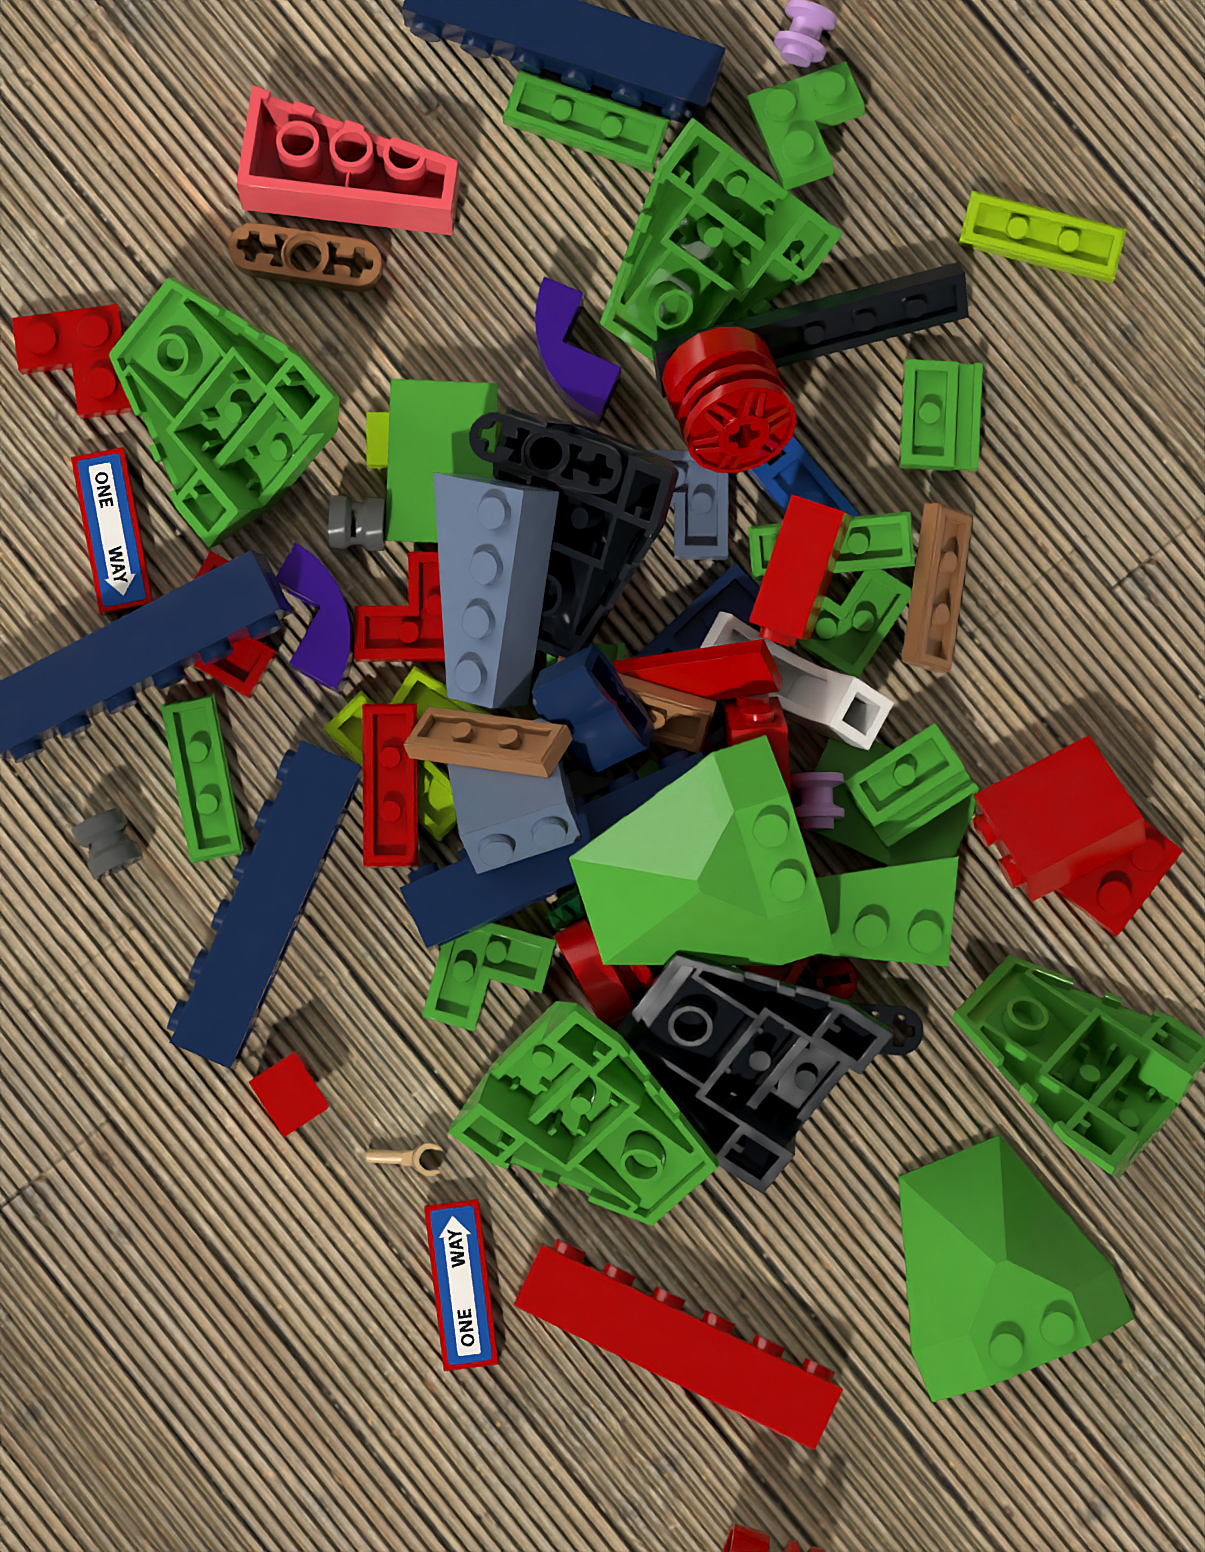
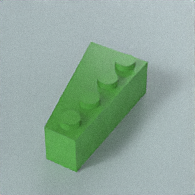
(892, 911)

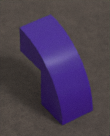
(576, 376)
(329, 642)

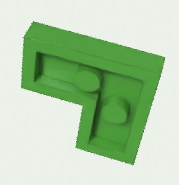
(793, 114)
(852, 632)
(482, 956)

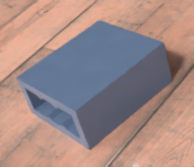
(512, 814)

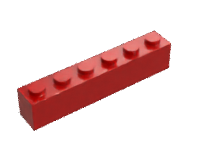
(679, 1345)

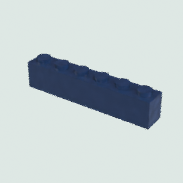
(583, 47)
(139, 652)
(460, 901)
(266, 905)

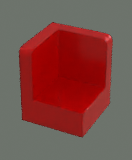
(289, 1094)

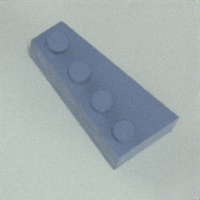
(491, 583)

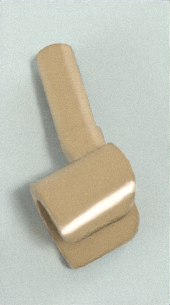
(404, 1157)

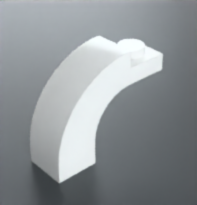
(813, 695)

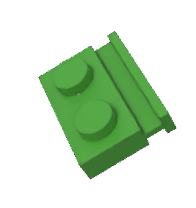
(940, 415)
(910, 785)

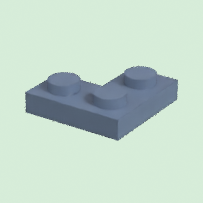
(699, 509)

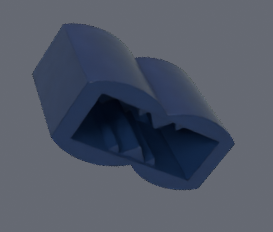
(596, 707)

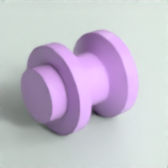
(801, 42)
(816, 798)

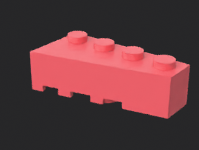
(340, 172)

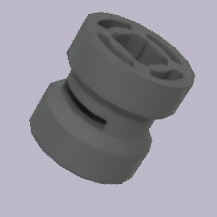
(369, 523)
(109, 848)

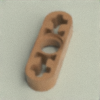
(265, 263)

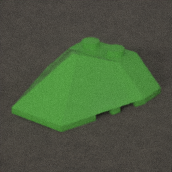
(710, 244)
(224, 407)
(706, 870)
(1083, 1060)
(585, 1115)
(997, 1272)

